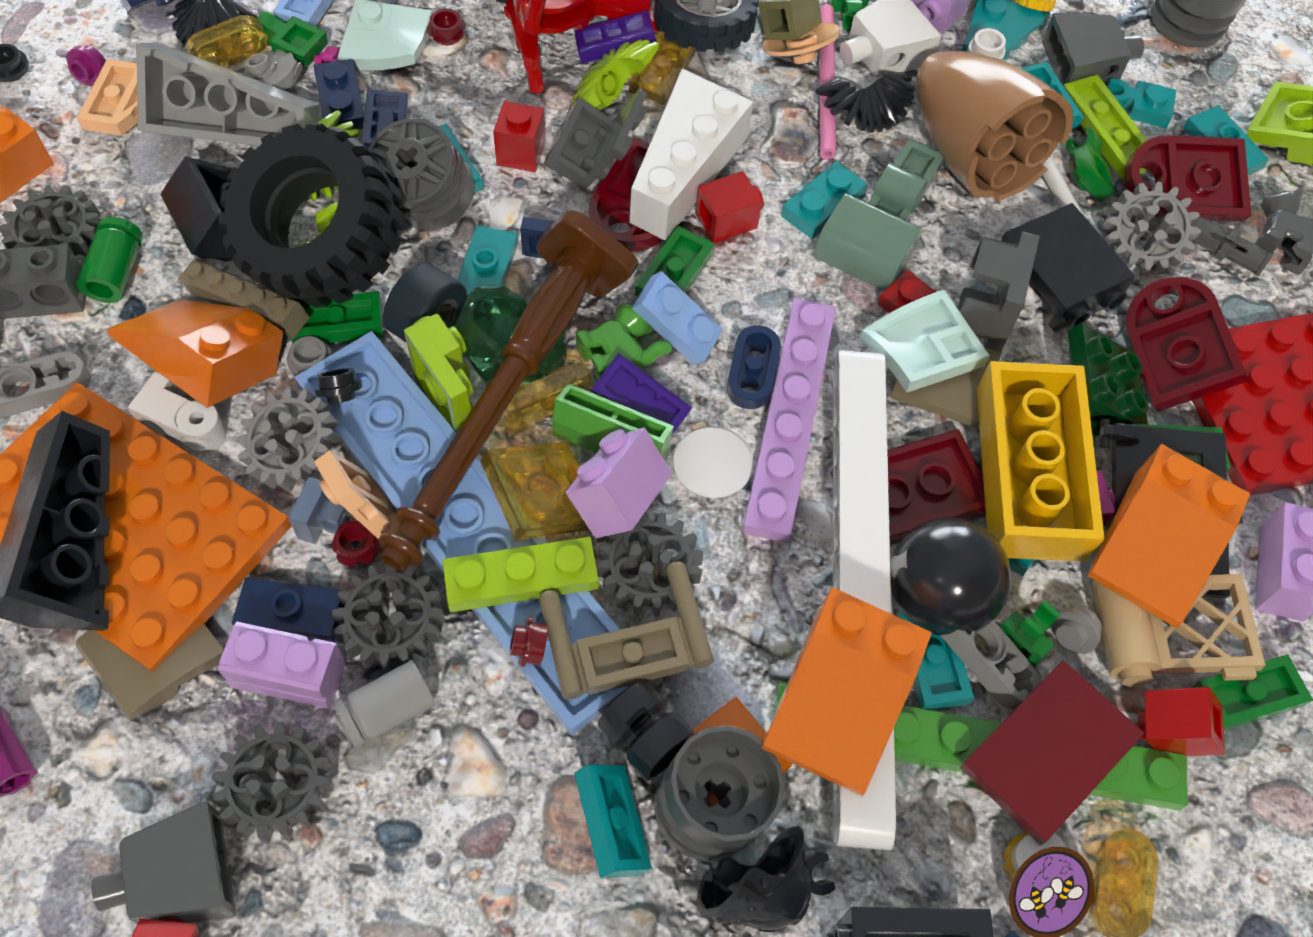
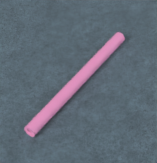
(826, 74)

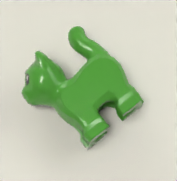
(617, 337)

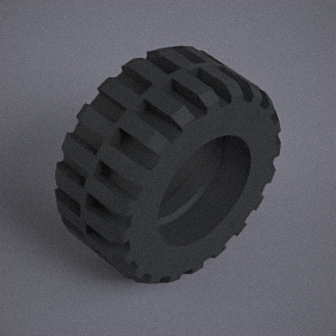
(273, 186)

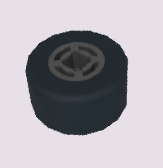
(422, 293)

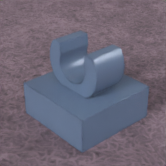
(314, 513)

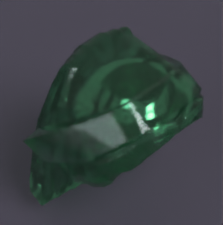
(487, 326)

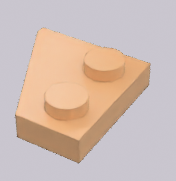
(112, 100)
(356, 492)

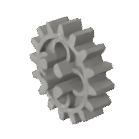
(1145, 206)
(280, 464)

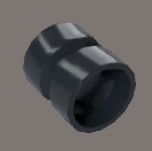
(658, 742)

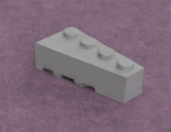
(210, 102)

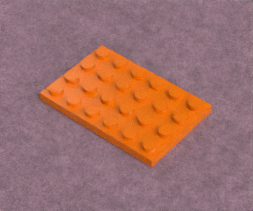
(175, 529)

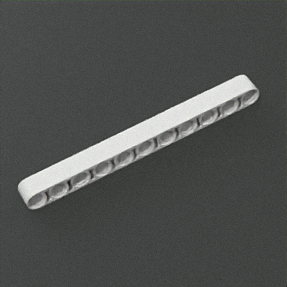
(862, 561)

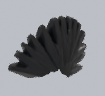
(201, 14)
(875, 105)

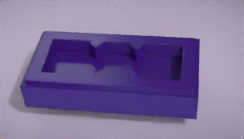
(611, 34)
(637, 390)

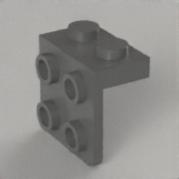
(592, 140)

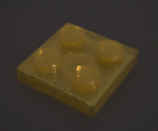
(532, 488)

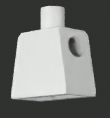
(890, 37)

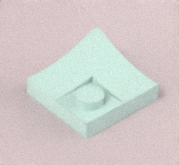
(384, 35)
(926, 342)

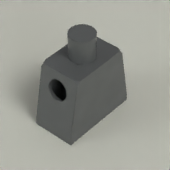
(1089, 46)
(172, 870)

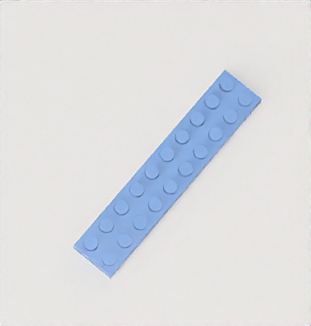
(399, 442)

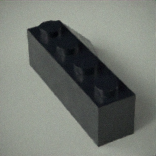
(57, 531)

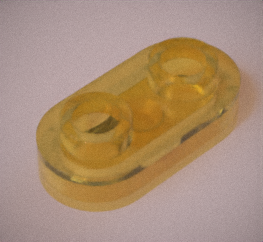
(229, 41)
(1127, 888)

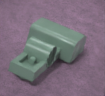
(875, 237)

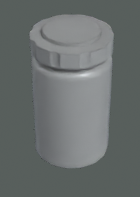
(383, 704)

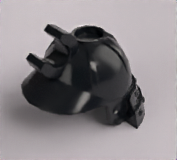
(767, 893)

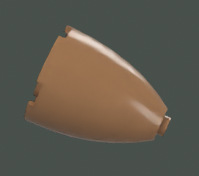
(990, 120)

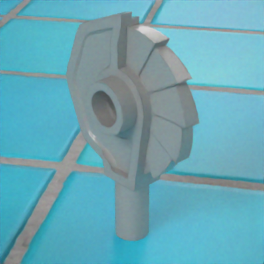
(272, 68)

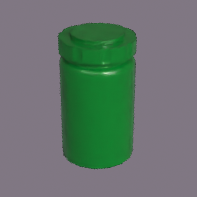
(110, 260)

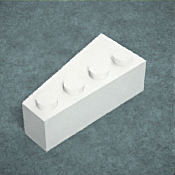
(689, 148)

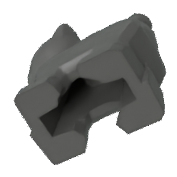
(1287, 230)

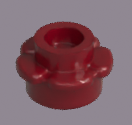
(446, 27)
(349, 534)
(528, 642)

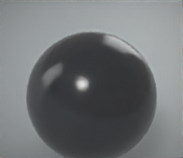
(952, 576)

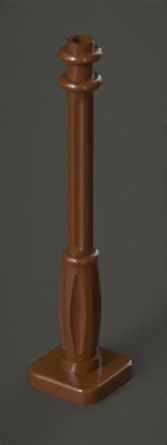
(584, 262)

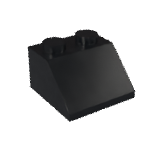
(195, 206)

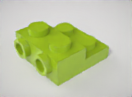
(1286, 121)
(440, 367)

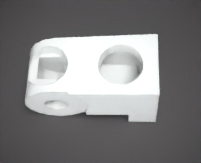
(177, 418)

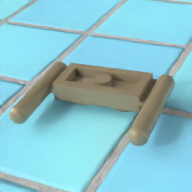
(629, 653)

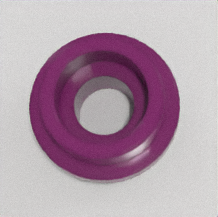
(85, 64)

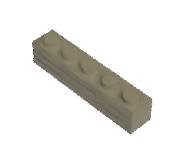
(228, 289)

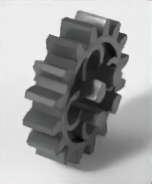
(63, 214)
(621, 557)
(407, 598)
(254, 757)

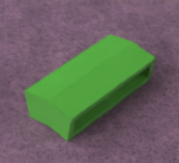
(588, 418)

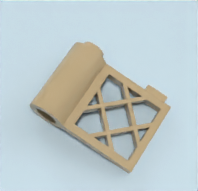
(1138, 642)

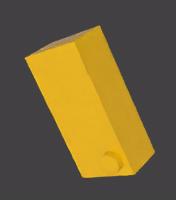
(1039, 461)

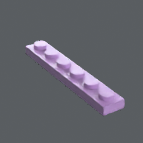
(789, 422)

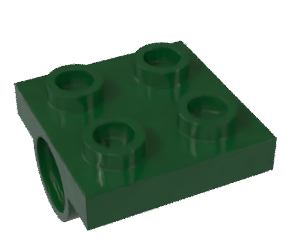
(1110, 376)

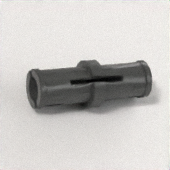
(1231, 246)

